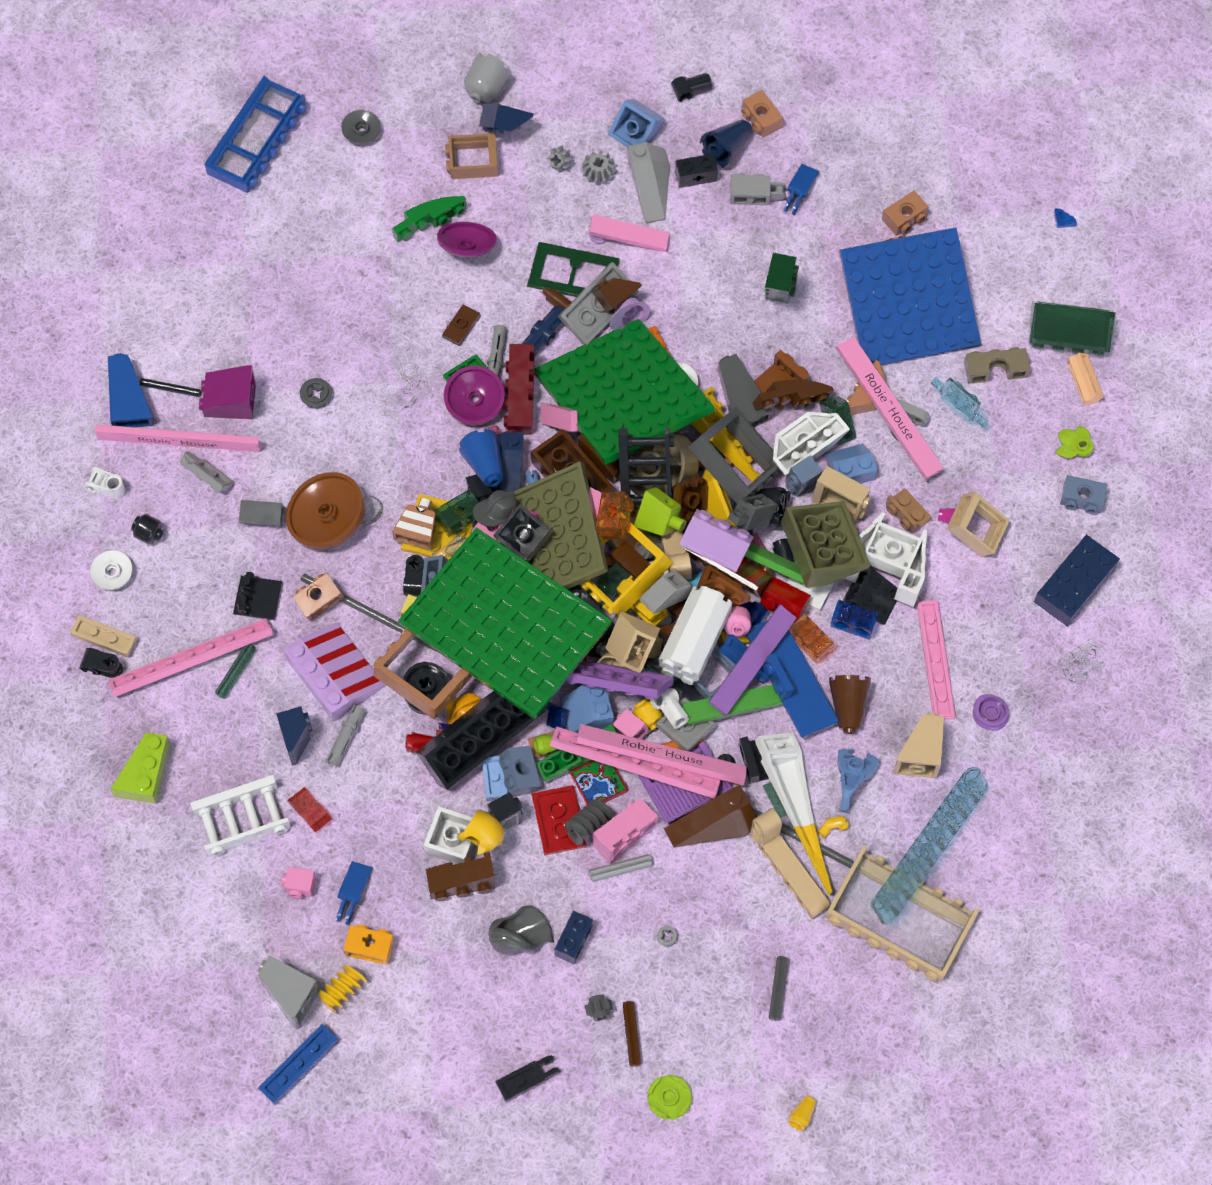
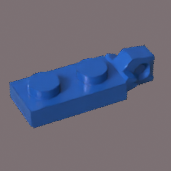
(734, 649)

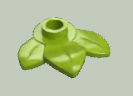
(1072, 441)

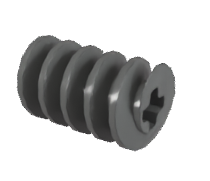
(587, 821)

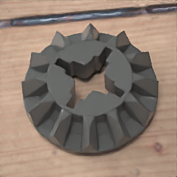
(319, 385)

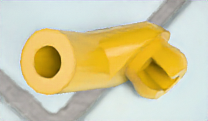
(831, 823)

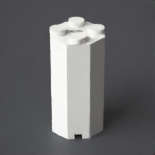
(695, 634)

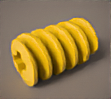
(341, 987)

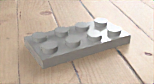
(585, 314)

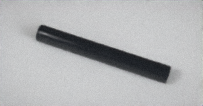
(170, 387)

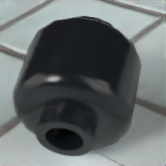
(147, 528)

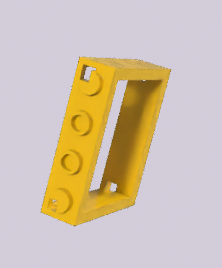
(640, 585)

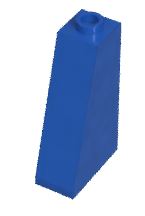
(126, 397)

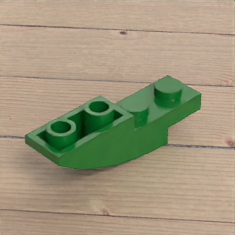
(434, 211)
(563, 762)

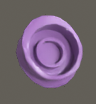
(990, 712)

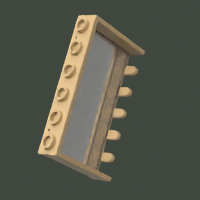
(924, 932)

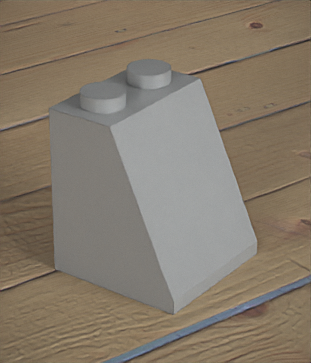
(288, 988)

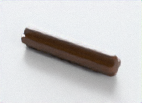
(631, 1034)

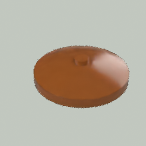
(325, 511)

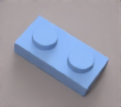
(493, 778)

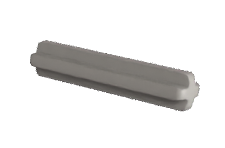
(620, 867)

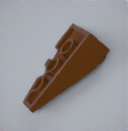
(720, 818)

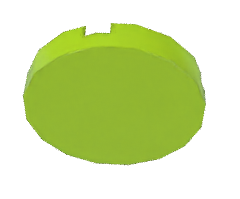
(671, 1104)

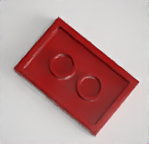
(552, 811)

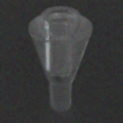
(451, 547)

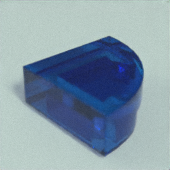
(1064, 219)

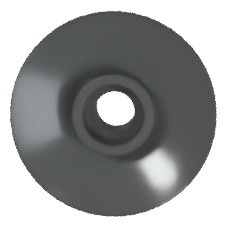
(360, 119)

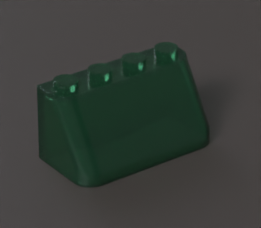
(1071, 327)

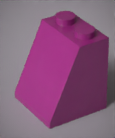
(229, 393)

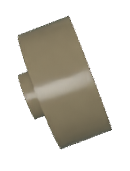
(683, 464)

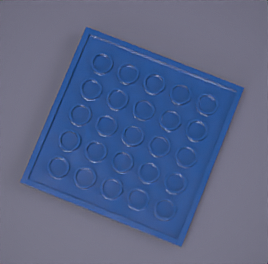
(910, 296)

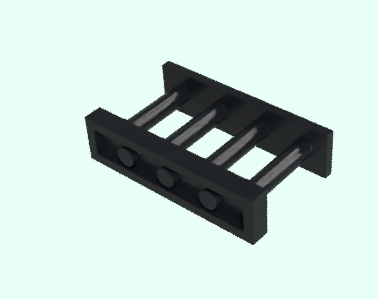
(628, 461)

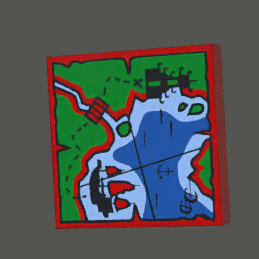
(598, 782)

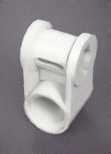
(102, 483)

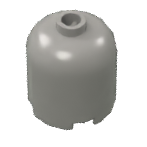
(486, 78)

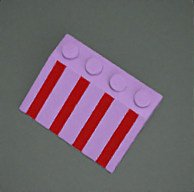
(333, 670)

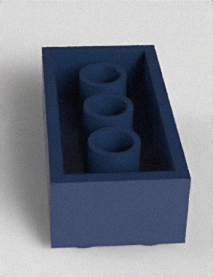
(1076, 580)

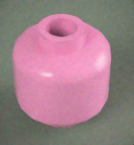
(738, 621)

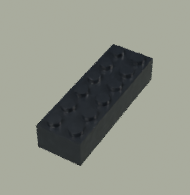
(472, 739)

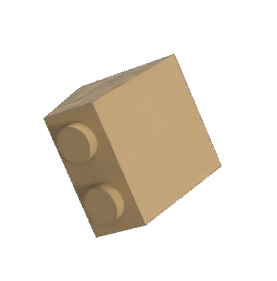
(923, 748)

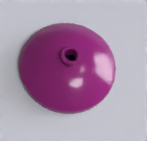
(466, 239)
(470, 383)

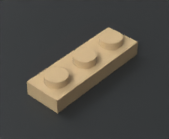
(103, 636)

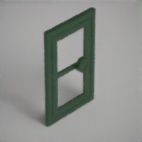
(576, 258)

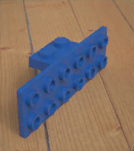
(796, 685)

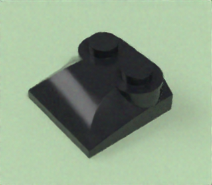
(523, 533)

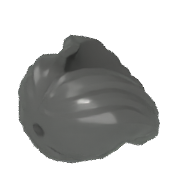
(521, 931)

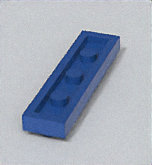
(298, 1064)

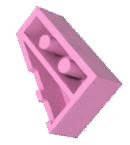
(624, 830)

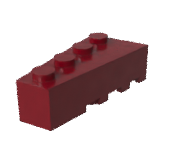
(520, 388)

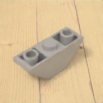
(666, 592)

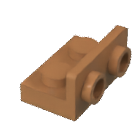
(908, 510)

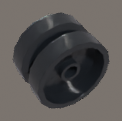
(427, 679)

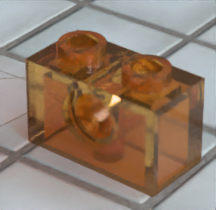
(614, 515)

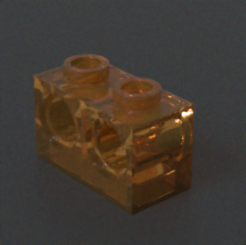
(811, 639)

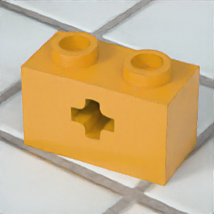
(377, 952)

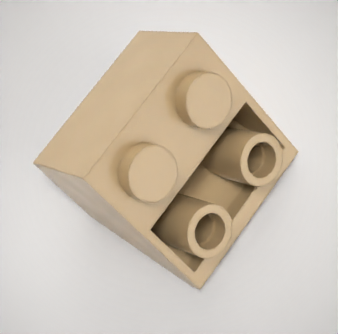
(631, 641)

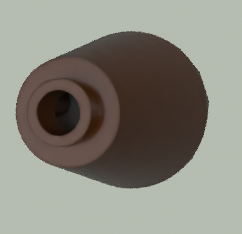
(849, 700)

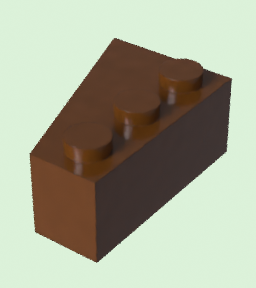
(461, 878)

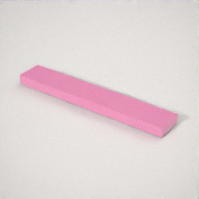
(935, 659)

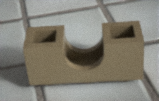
(1013, 361)

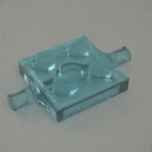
(960, 400)

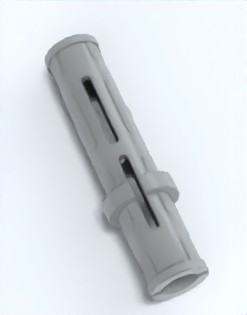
(499, 334)
(349, 727)

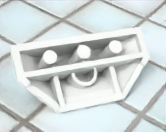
(808, 435)

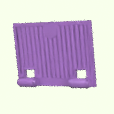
(674, 801)

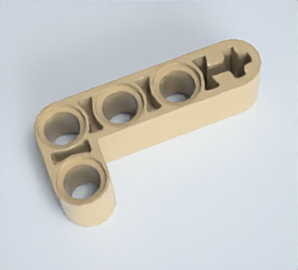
(677, 554)

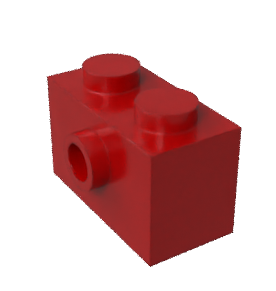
(784, 594)

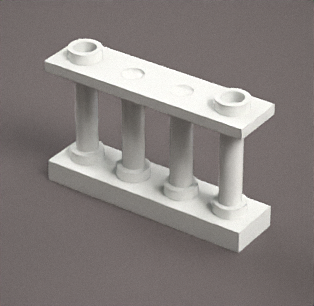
(224, 802)

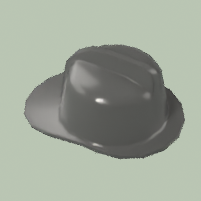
(495, 508)

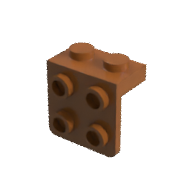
(782, 369)
(720, 582)

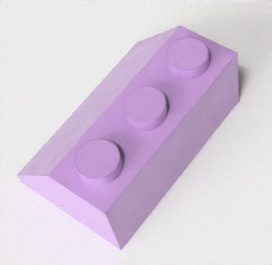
(716, 540)

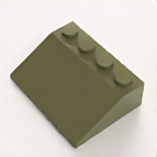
(824, 542)

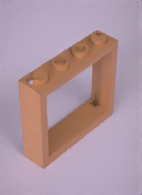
(411, 694)

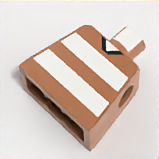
(416, 525)

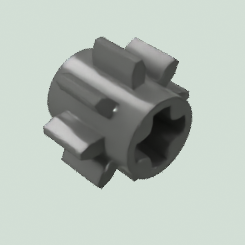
(599, 1007)

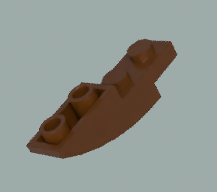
(793, 391)

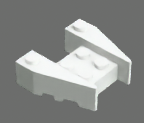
(896, 554)

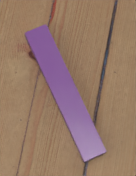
(752, 660)

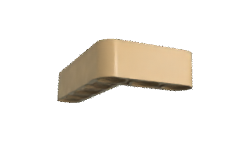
(766, 832)

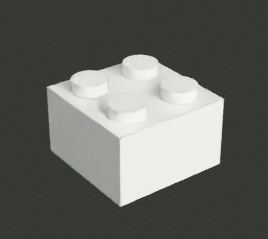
(442, 839)

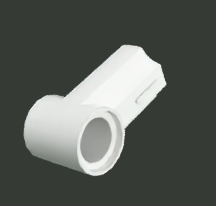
(670, 706)

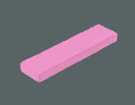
(628, 233)

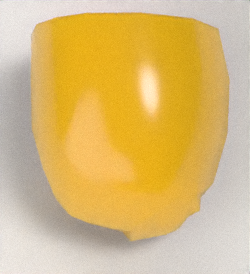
(483, 831)

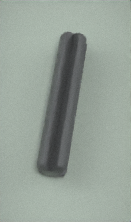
(778, 988)

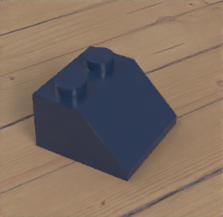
(501, 118)
(295, 731)

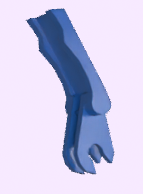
(800, 185)
(352, 888)

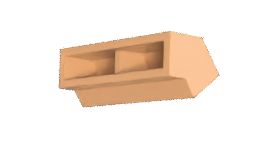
(1085, 378)

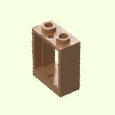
(471, 142)

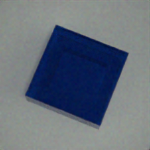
(557, 716)

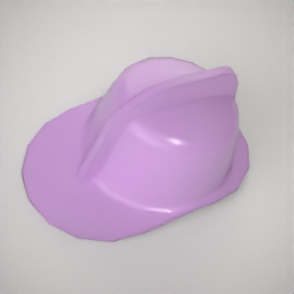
(629, 311)

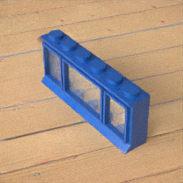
(255, 135)

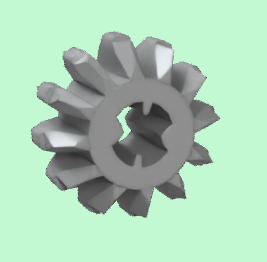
(591, 169)

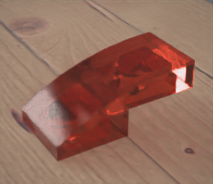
(309, 809)

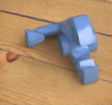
(853, 773)

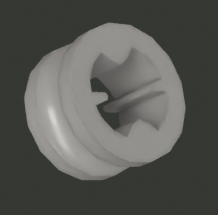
(673, 937)

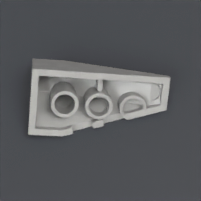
(650, 175)

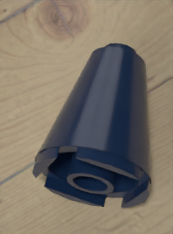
(726, 141)

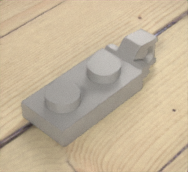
(207, 472)

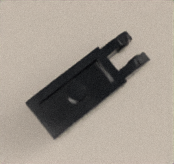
(525, 1078)

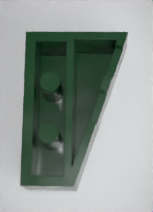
(781, 278)

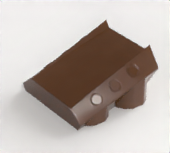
(691, 495)

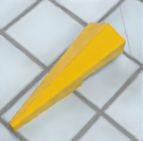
(724, 439)

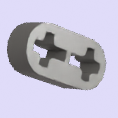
(917, 415)

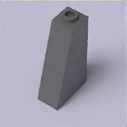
(741, 390)

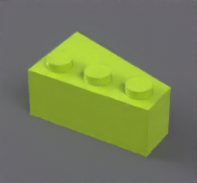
(144, 770)

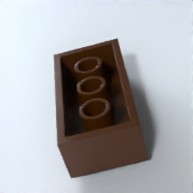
(562, 452)

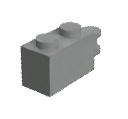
(755, 189)

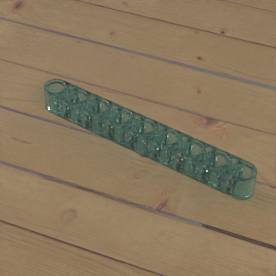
(929, 845)

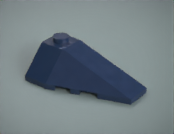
(511, 454)

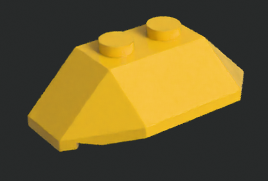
(718, 501)

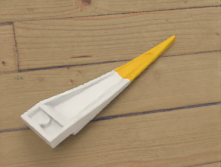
(785, 769)

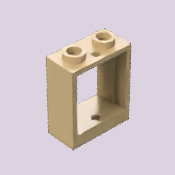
(836, 487)
(962, 516)

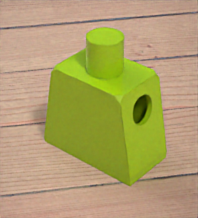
(659, 513)

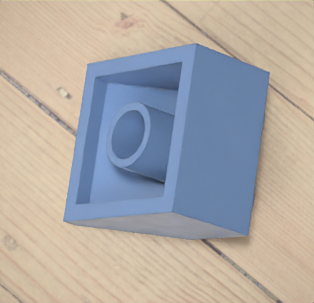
(635, 123)
(853, 462)
(587, 707)

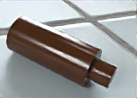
(556, 298)

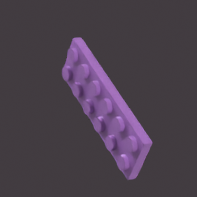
(620, 679)

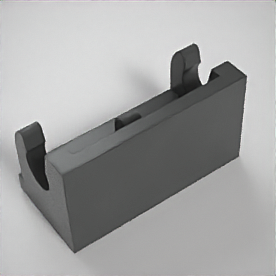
(261, 512)

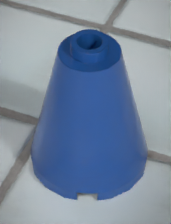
(483, 455)

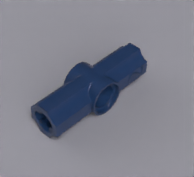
(544, 330)

